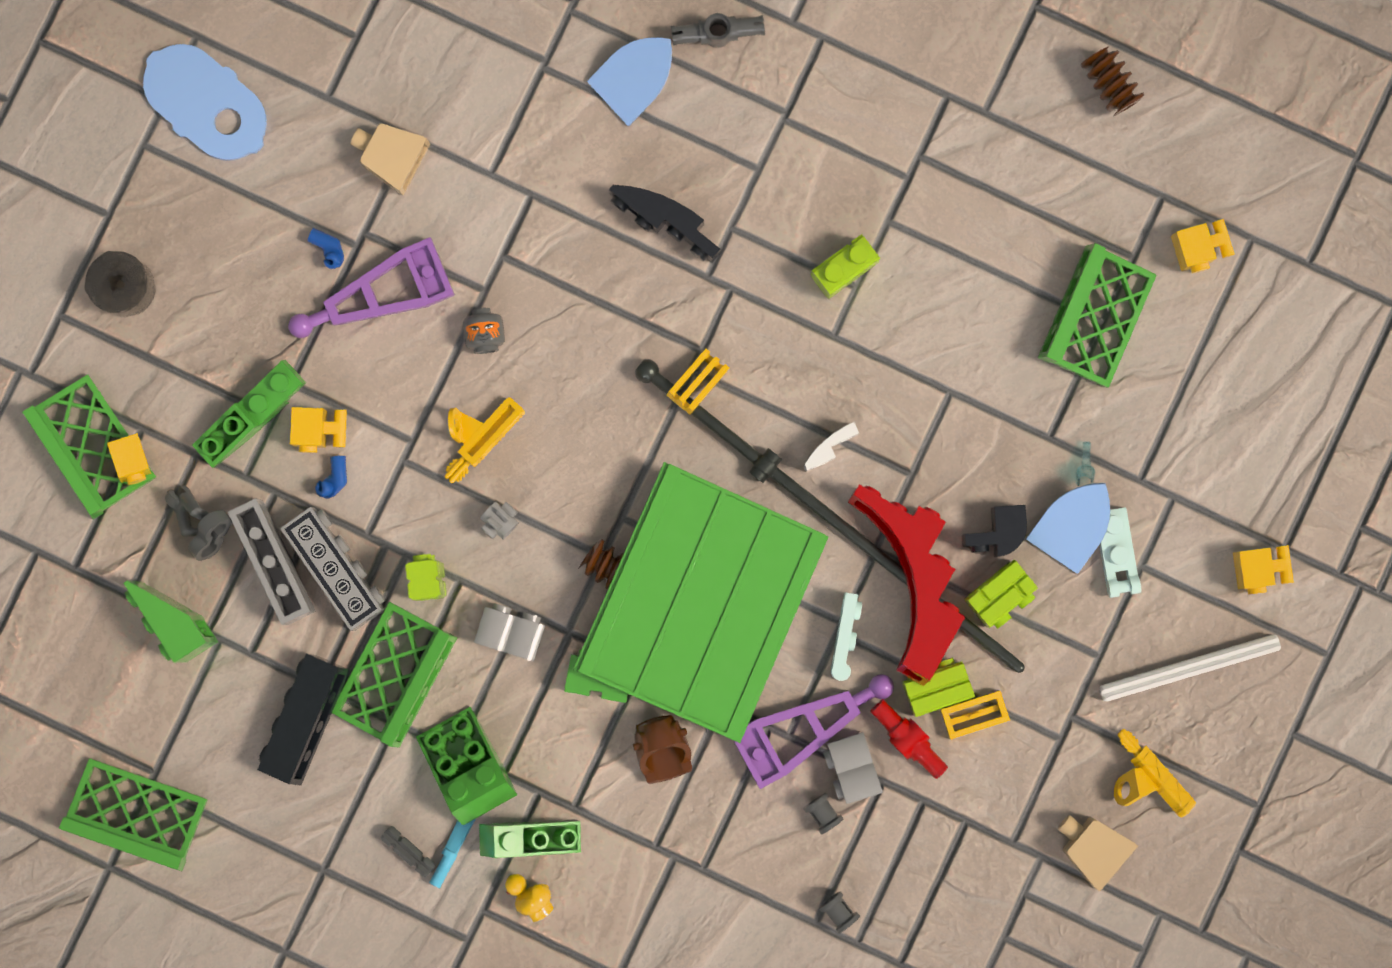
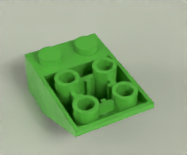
(178, 628)
(466, 766)

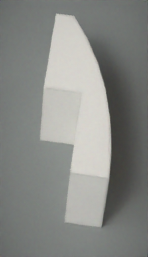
(824, 452)

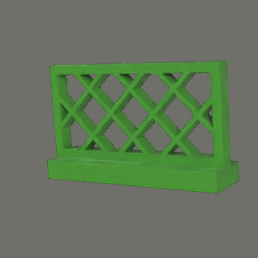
(1077, 298)
(62, 453)
(413, 693)
(126, 841)

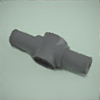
(734, 28)

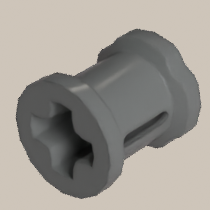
(823, 813)
(839, 912)

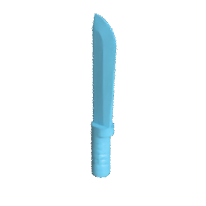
(450, 852)

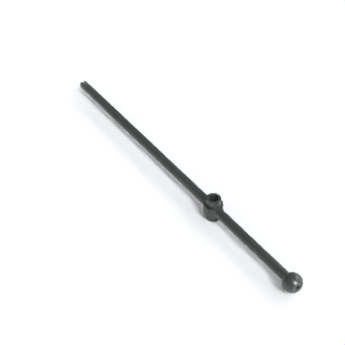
(766, 466)

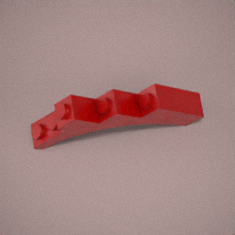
(927, 575)

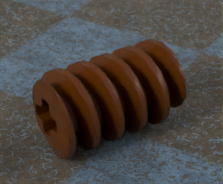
(1112, 80)
(601, 562)

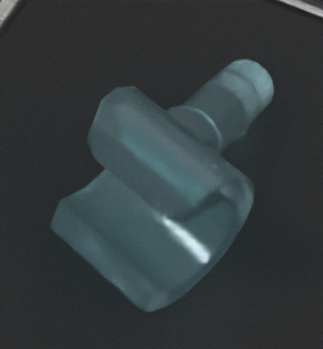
(1085, 468)

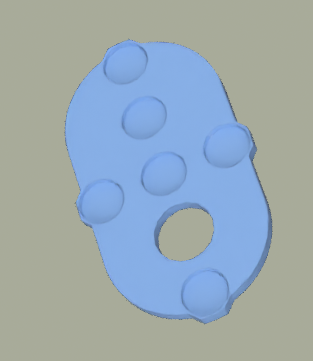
(191, 92)

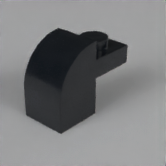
(1007, 533)

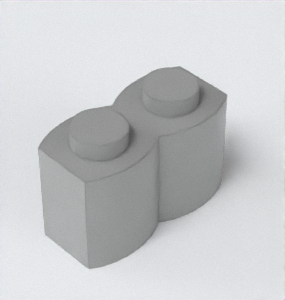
(509, 632)
(853, 767)

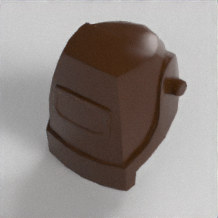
(662, 749)

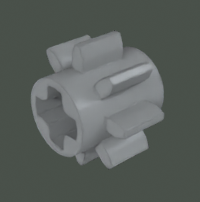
(499, 520)

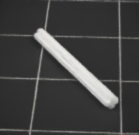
(1190, 667)

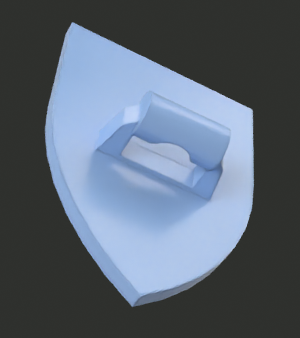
(634, 76)
(1074, 525)

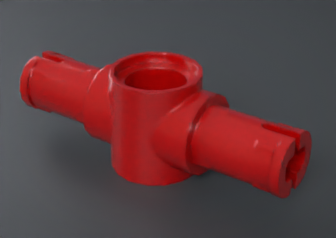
(909, 739)

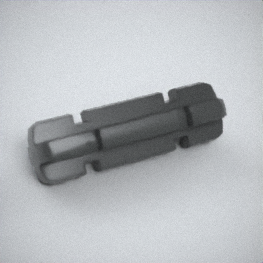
(408, 851)

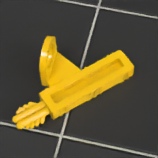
(479, 436)
(1150, 776)

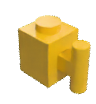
(1196, 246)
(311, 427)
(1256, 568)

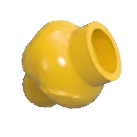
(530, 901)

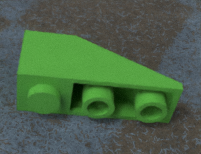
(529, 838)

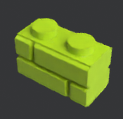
(845, 266)
(425, 578)
(1001, 594)
(946, 687)

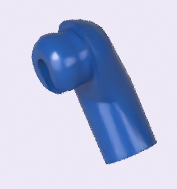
(331, 248)
(335, 481)

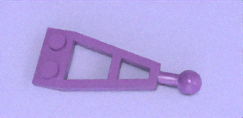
(426, 271)
(760, 754)

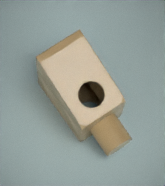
(391, 154)
(1095, 849)

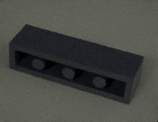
(302, 719)

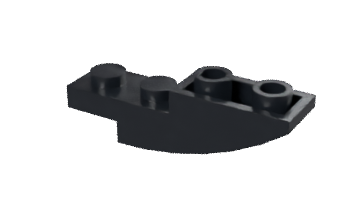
(657, 210)

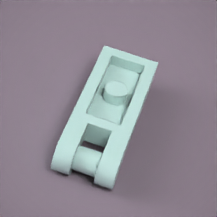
(1118, 555)
(845, 637)

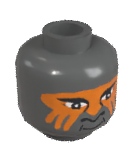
(483, 331)

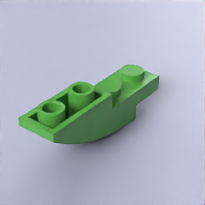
(250, 414)

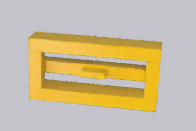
(712, 363)
(972, 702)

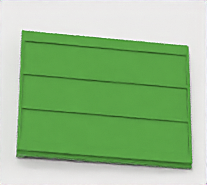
(701, 602)

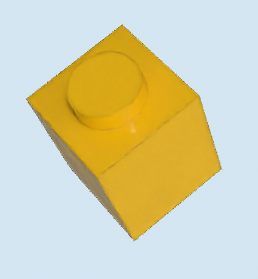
(129, 459)

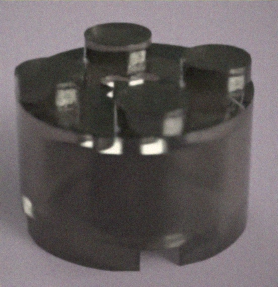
(102, 281)

